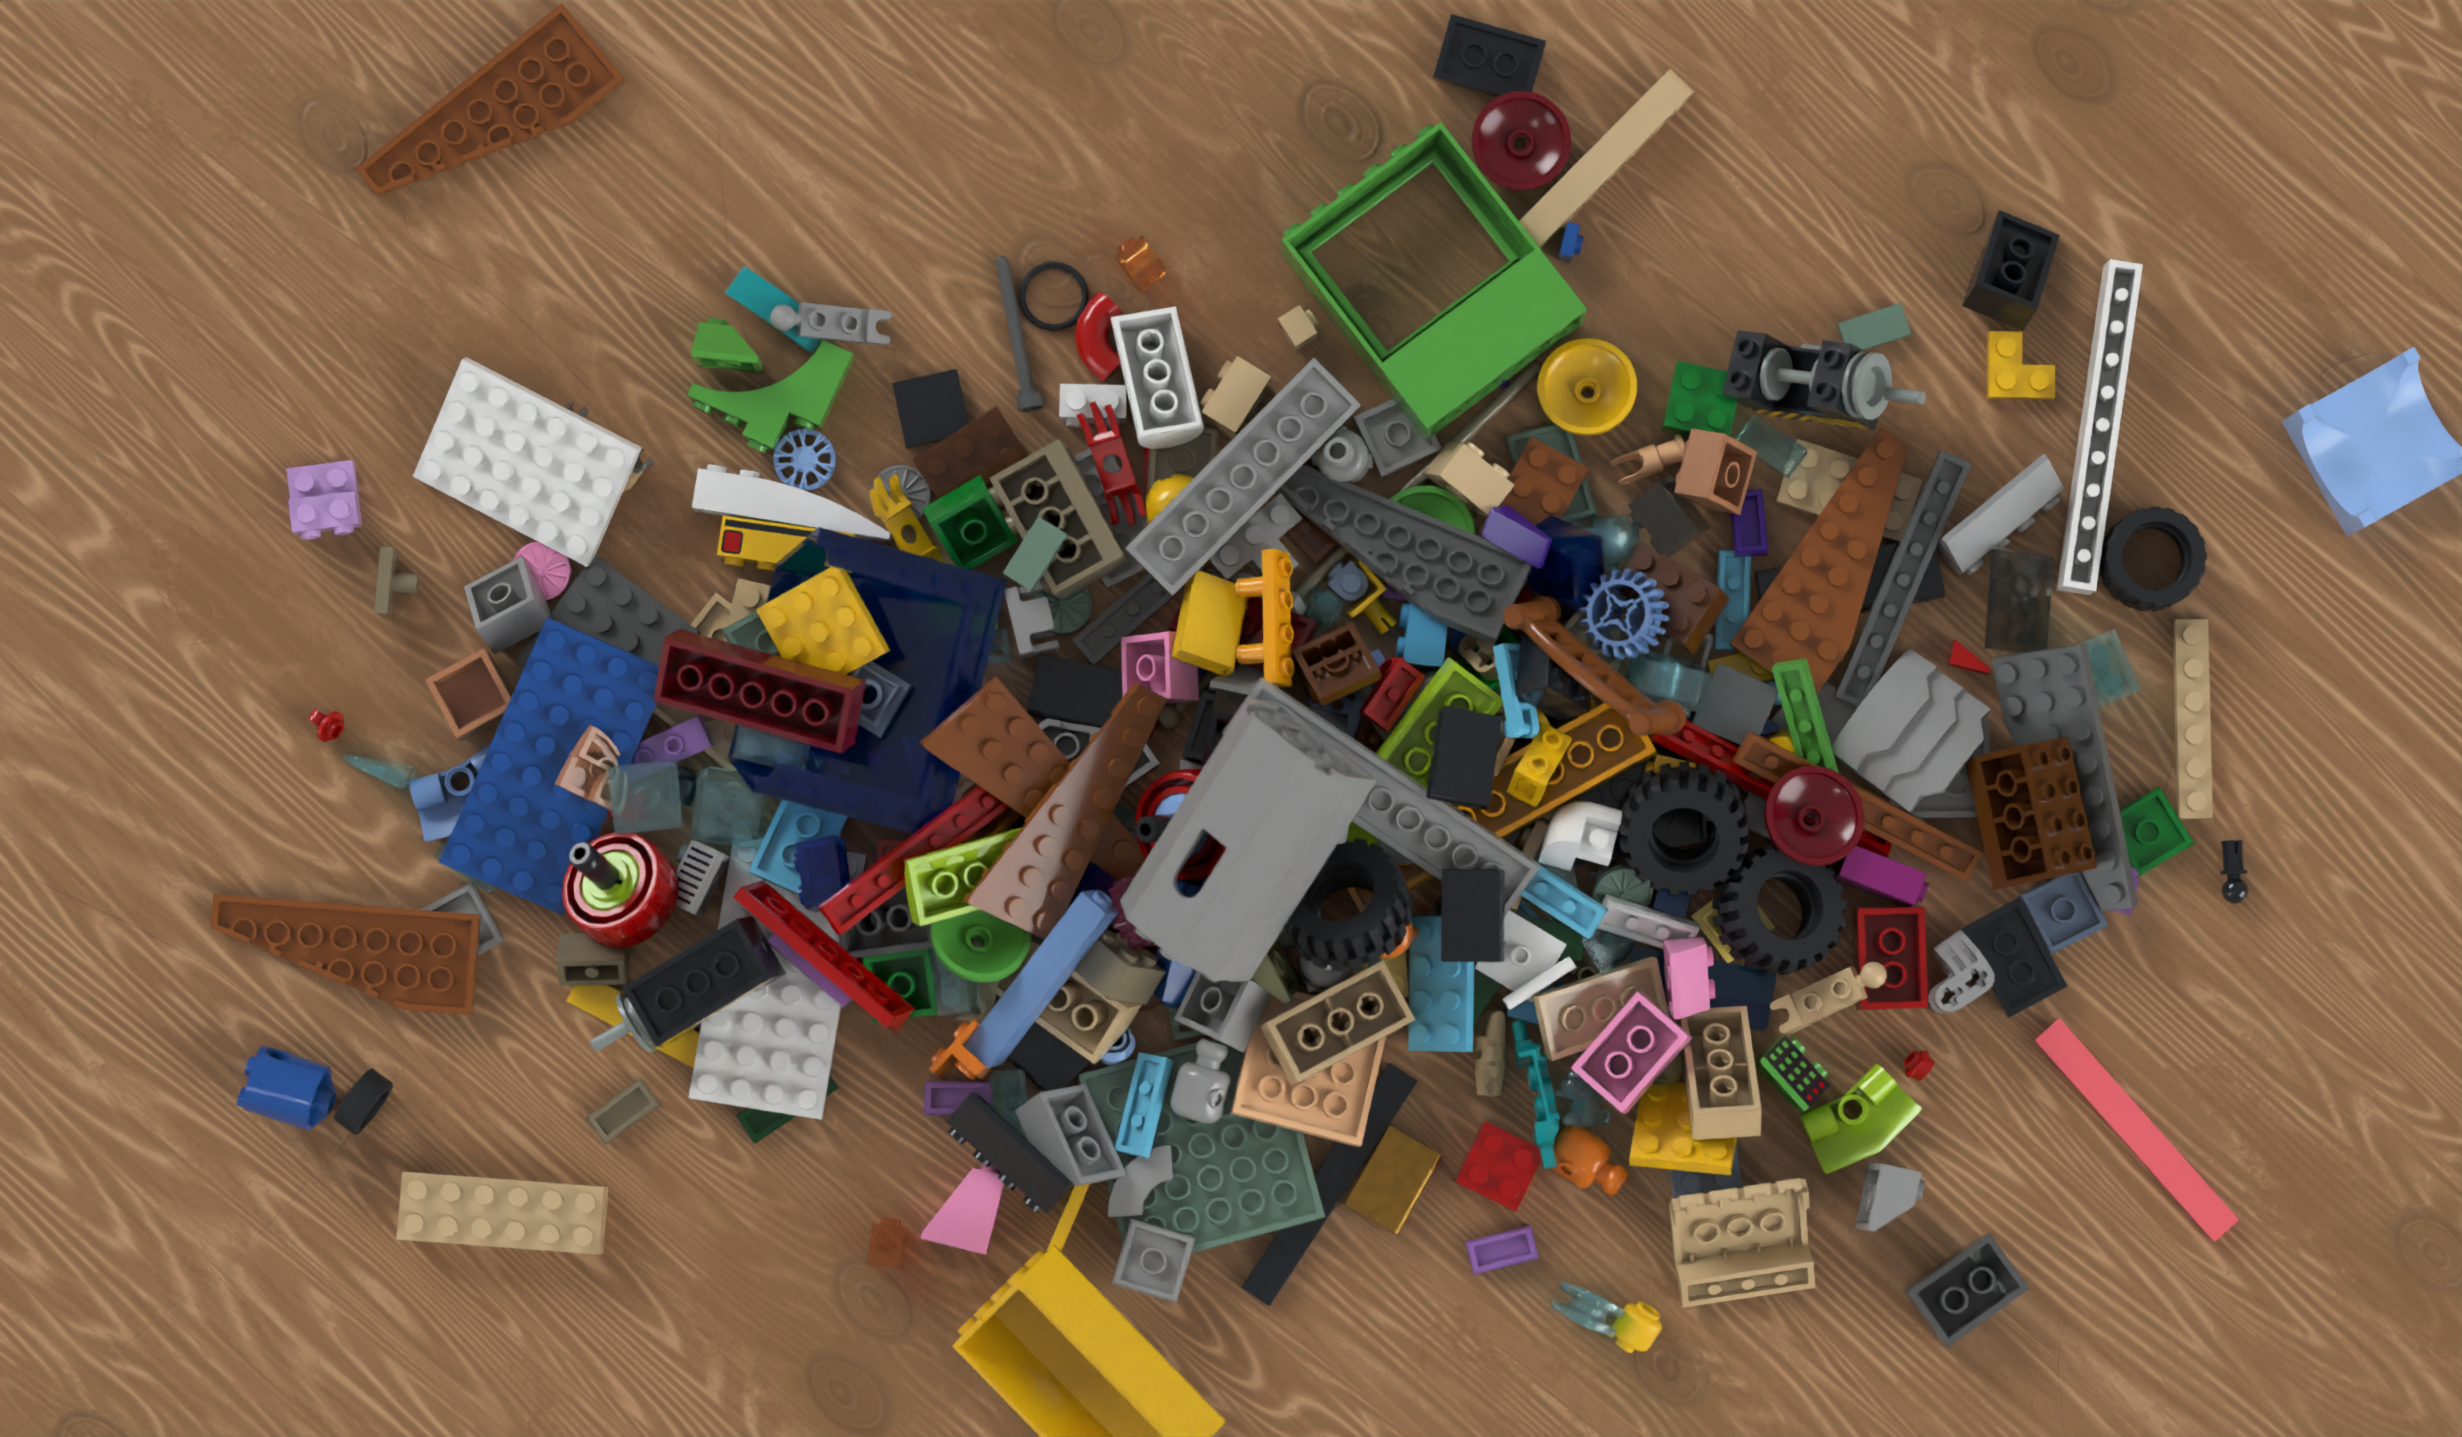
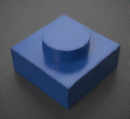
(1570, 243)

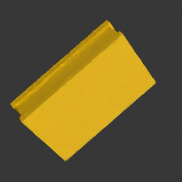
(1209, 624)

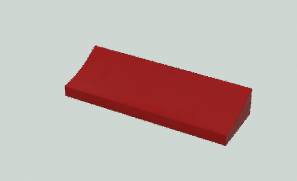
(825, 954)

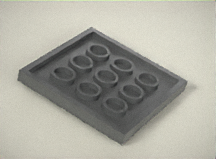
(614, 611)

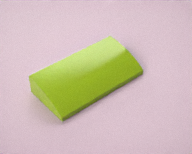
(1412, 740)
(942, 878)

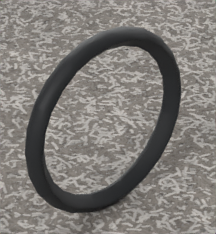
(1050, 265)

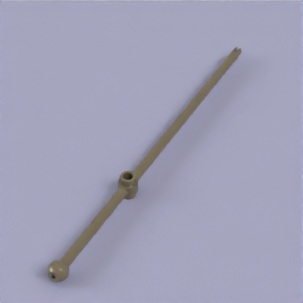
(1171, 714)

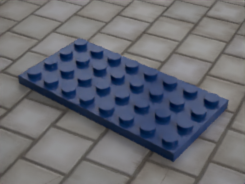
(515, 819)

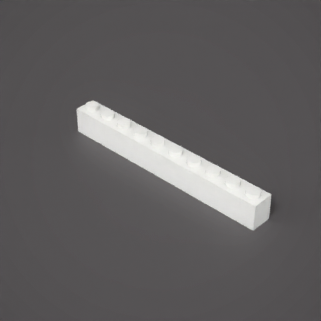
(2099, 427)

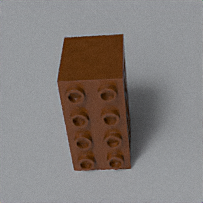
(2030, 813)

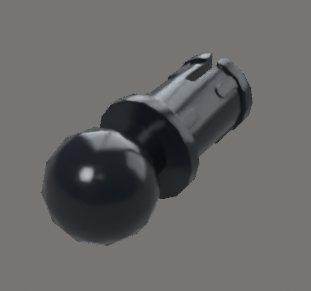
(2234, 889)

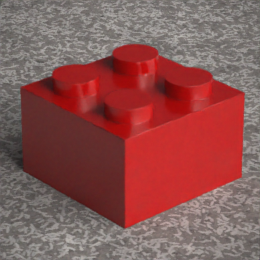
(1499, 1166)

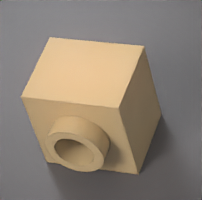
(1298, 327)

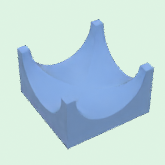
(2375, 444)

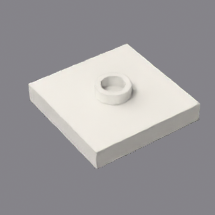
(1526, 954)

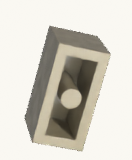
(590, 963)

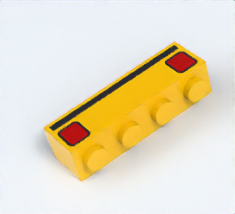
(758, 541)

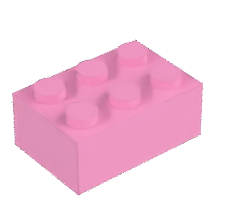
(1631, 1052)

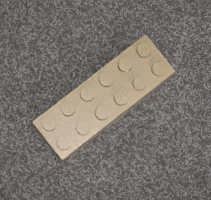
(502, 1213)

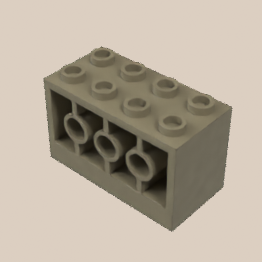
(1069, 499)

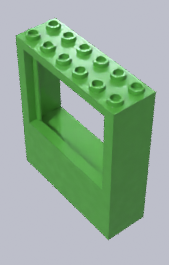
(1476, 338)

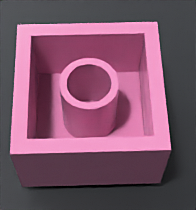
(1149, 664)

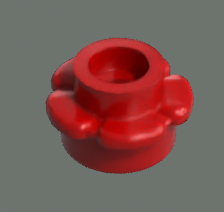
(1918, 1064)

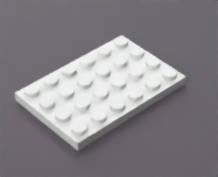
(527, 461)

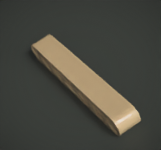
(1606, 157)

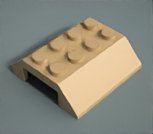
(1742, 1242)

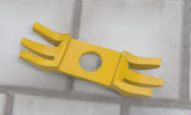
(899, 516)

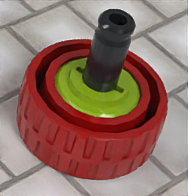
(619, 889)

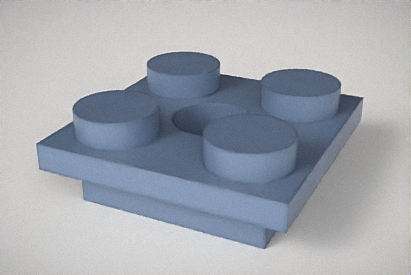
(890, 695)

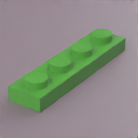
(1803, 712)

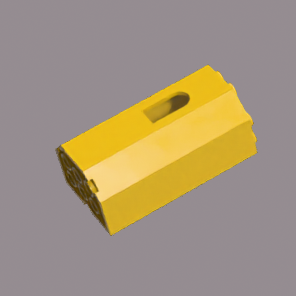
(1077, 1361)

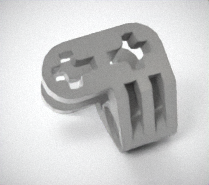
(1958, 962)

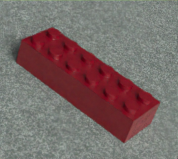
(759, 690)

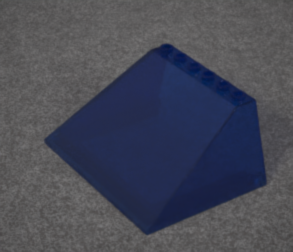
(939, 642)

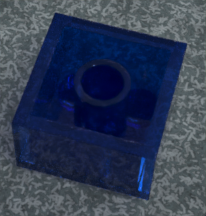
(1570, 564)

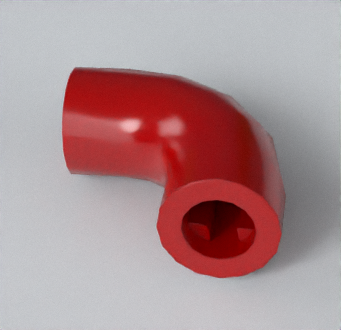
(1092, 337)

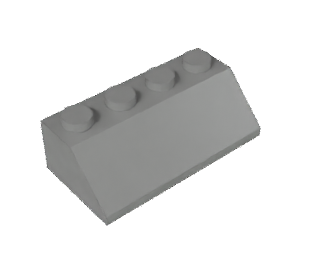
(1999, 516)

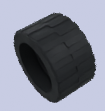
(2186, 538)

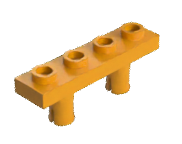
(1277, 628)

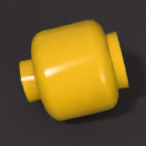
(1637, 1327)

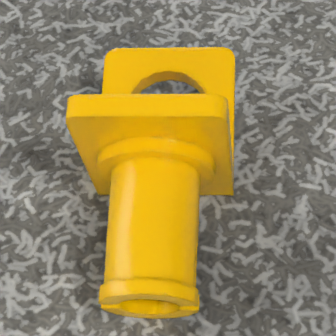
(1370, 604)

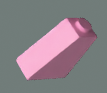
(969, 1213)

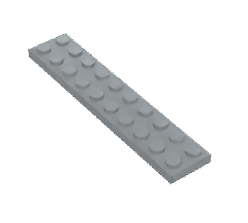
(1402, 817)

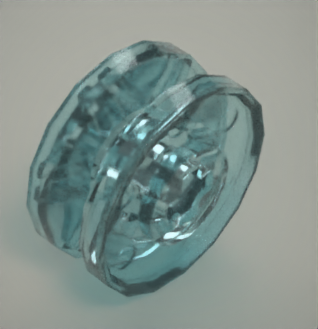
(1587, 1309)

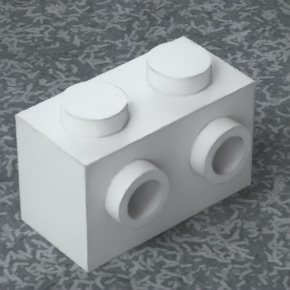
(1077, 399)

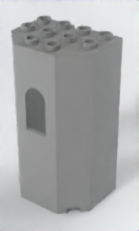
(1279, 809)

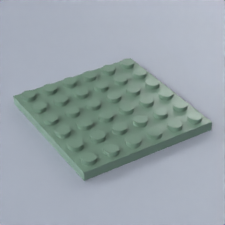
(1227, 1175)

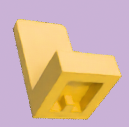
(1538, 764)

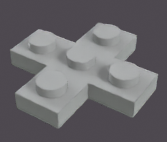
(1256, 534)

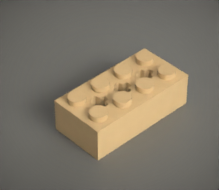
(1344, 1002)
(1721, 1074)

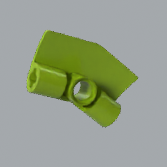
(1882, 1116)

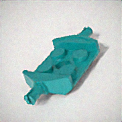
(1530, 1057)

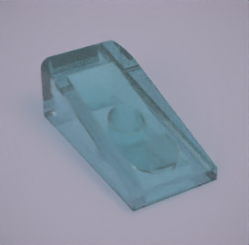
(389, 772)

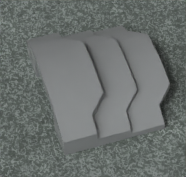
(1911, 732)

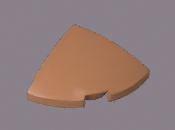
(587, 768)

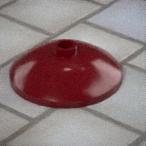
(1527, 118)
(1830, 804)

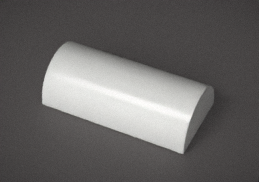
(1157, 378)

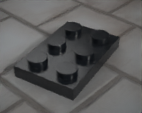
(1488, 58)
(2017, 957)

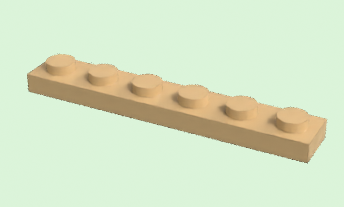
(2192, 719)

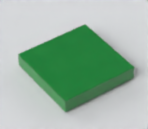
(2152, 831)

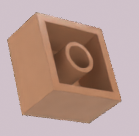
(1715, 471)

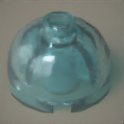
(1617, 535)

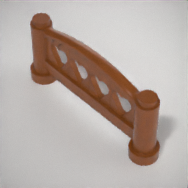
(1540, 622)

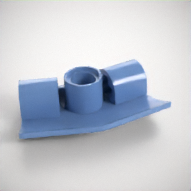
(438, 799)

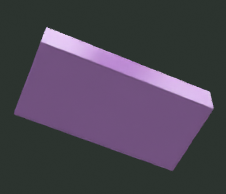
(947, 1096)
(1501, 1250)

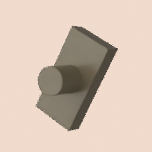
(391, 581)

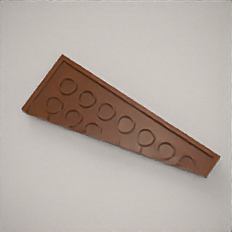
(1050, 853)

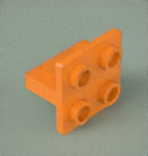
(960, 1056)

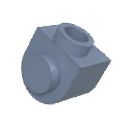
(1348, 582)

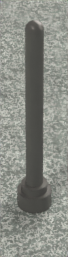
(1028, 397)

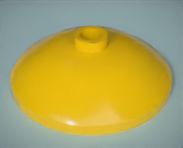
(1582, 367)

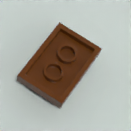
(976, 449)

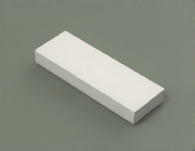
(1644, 922)

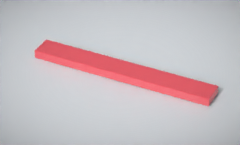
(2136, 1130)

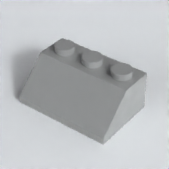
(1887, 1194)

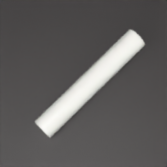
(1539, 983)

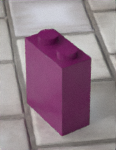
(1881, 877)

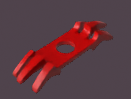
(1117, 483)

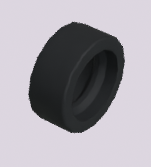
(363, 1101)

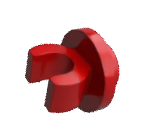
(329, 726)

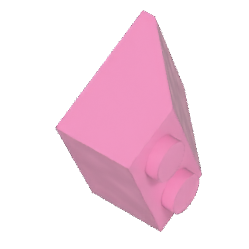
(1687, 976)

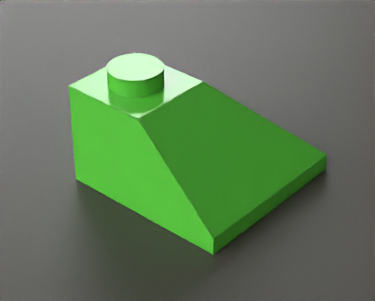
(723, 348)

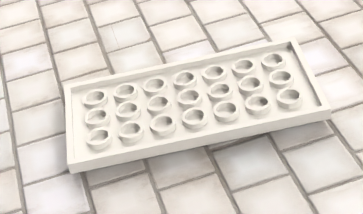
(775, 1042)

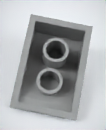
(1071, 1134)

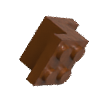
(1335, 664)

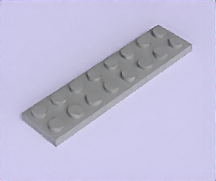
(1242, 476)

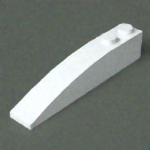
(775, 502)

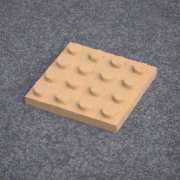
(1326, 1105)

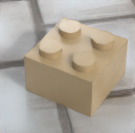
(1235, 398)
(1469, 477)

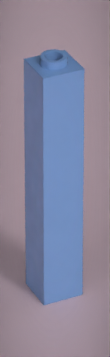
(1042, 977)

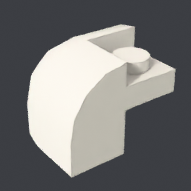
(1581, 832)

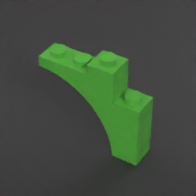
(767, 411)

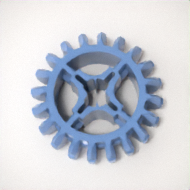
(1609, 594)

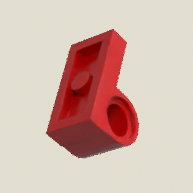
(1391, 692)

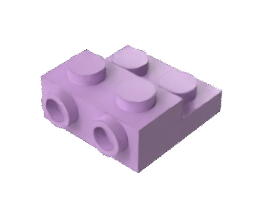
(324, 499)

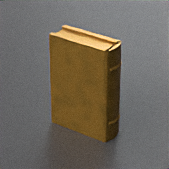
(1393, 1180)

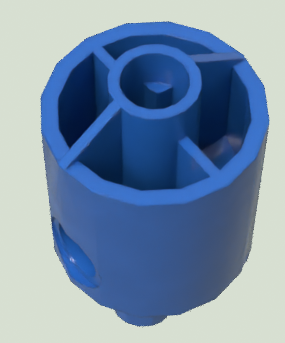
(287, 1088)

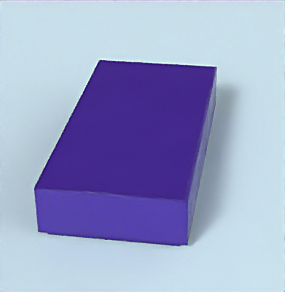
(1749, 527)

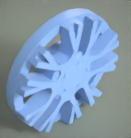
(804, 459)

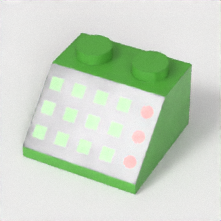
(1792, 1073)

